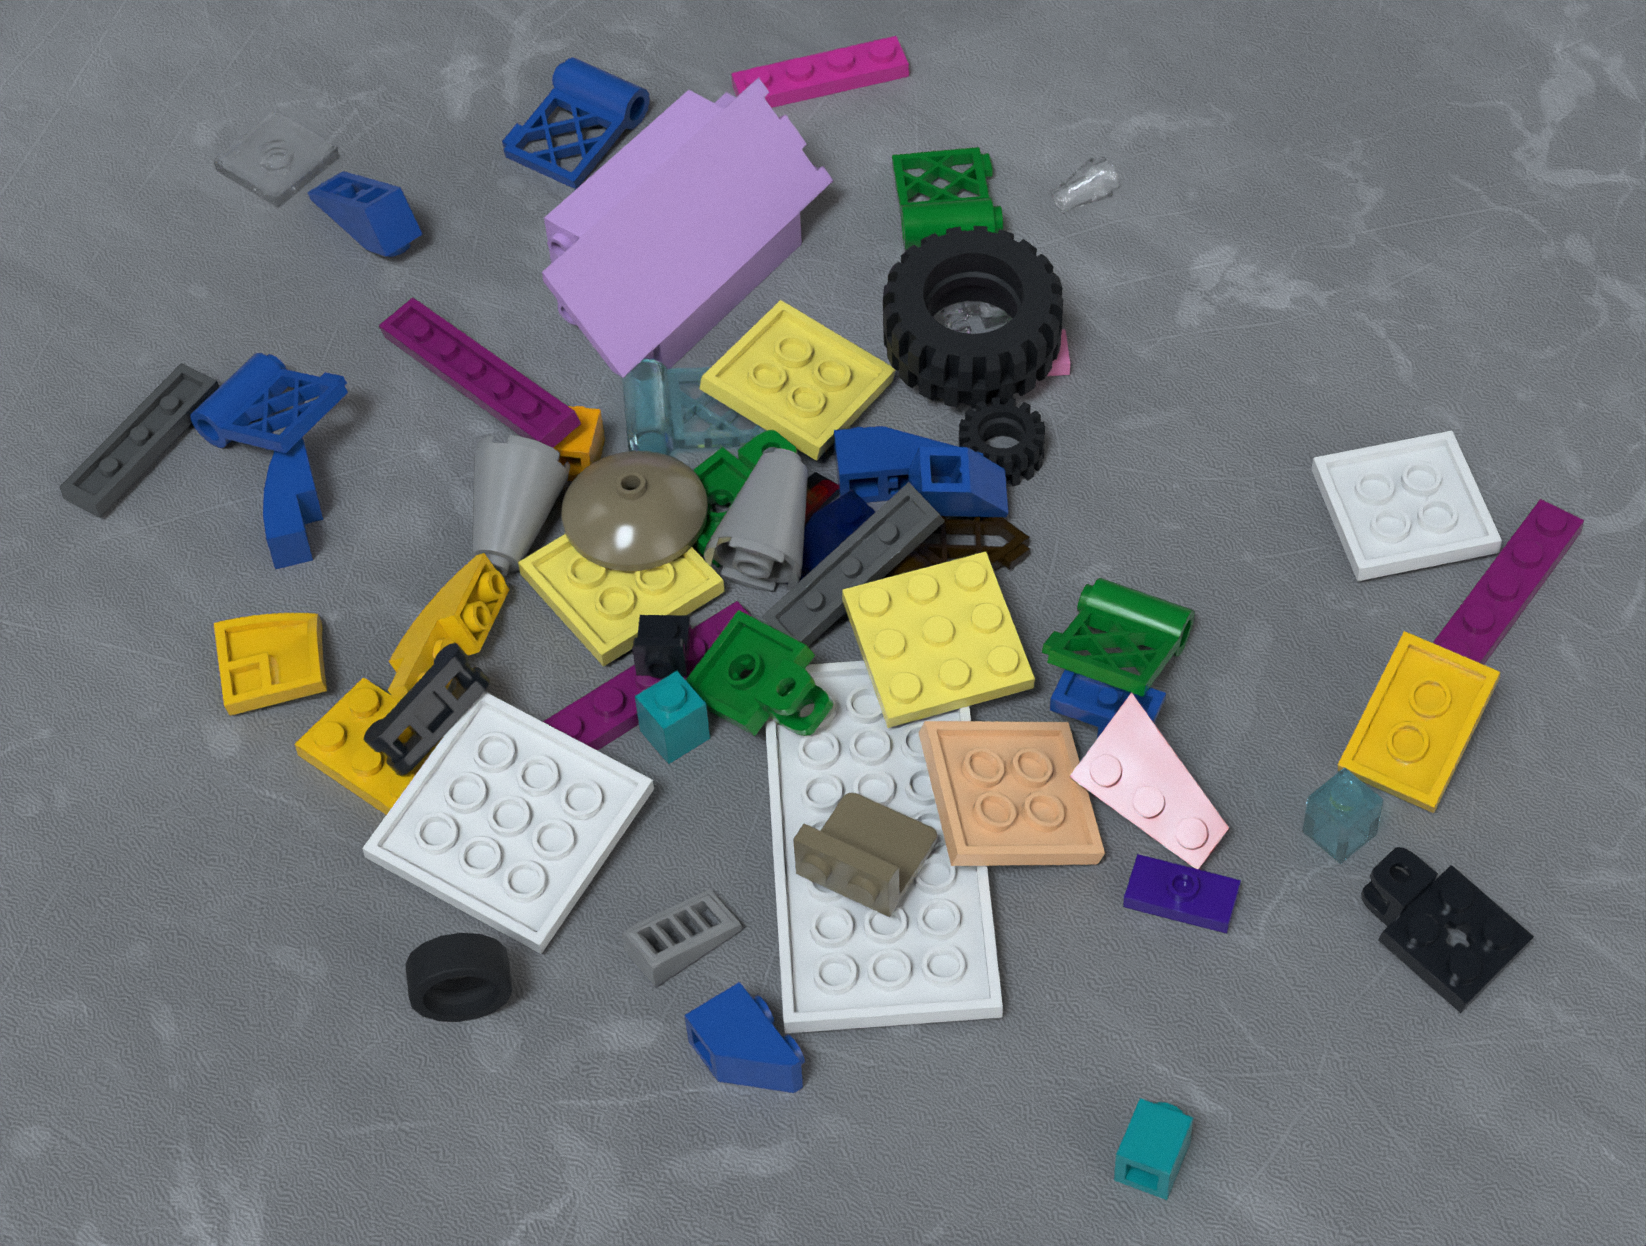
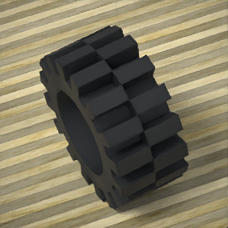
(1009, 422)

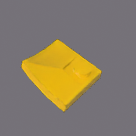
(269, 659)

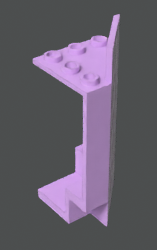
(680, 226)

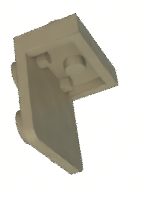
(864, 852)

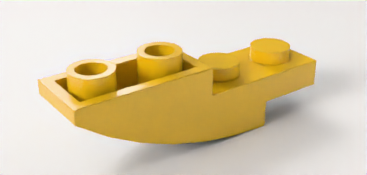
(456, 614)

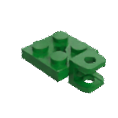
(725, 475)
(774, 689)

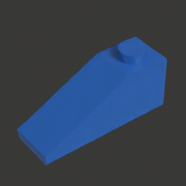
(369, 212)
(876, 460)

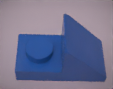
(1096, 701)

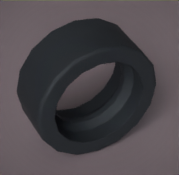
(473, 956)

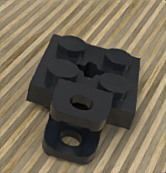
(1418, 921)

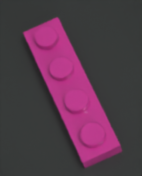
(827, 72)

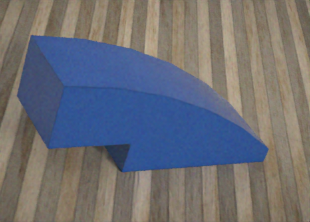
(288, 505)

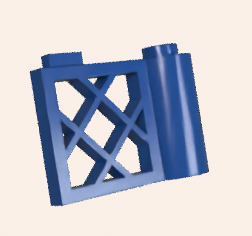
(598, 100)
(255, 394)

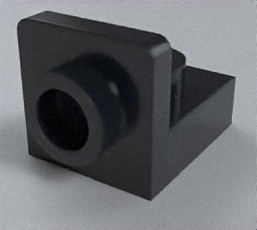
(662, 645)

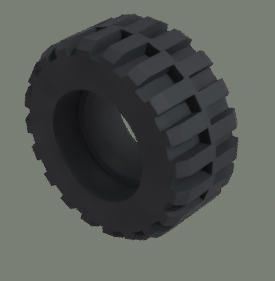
(980, 269)

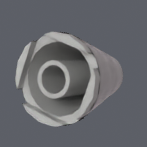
(513, 497)
(765, 525)

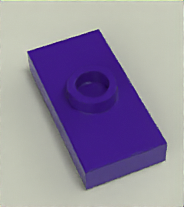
(1182, 893)

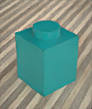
(672, 717)
(1153, 1148)

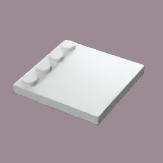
(509, 820)

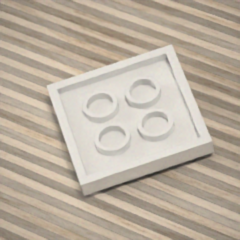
(1405, 505)

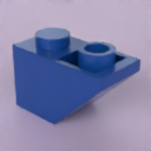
(959, 482)
(742, 1045)

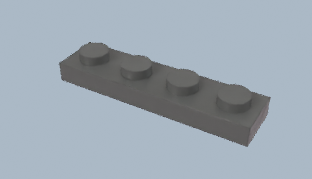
(138, 441)
(858, 560)

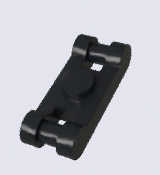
(427, 710)

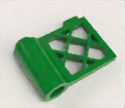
(944, 208)
(1130, 621)

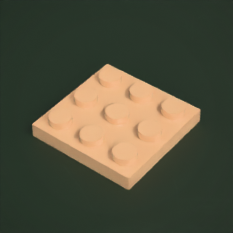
(1010, 793)

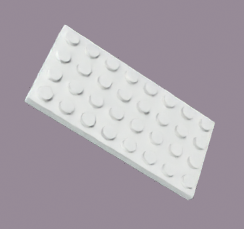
(837, 956)

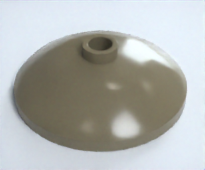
(634, 510)

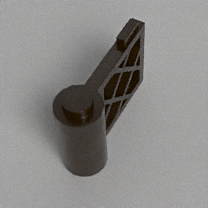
(933, 554)

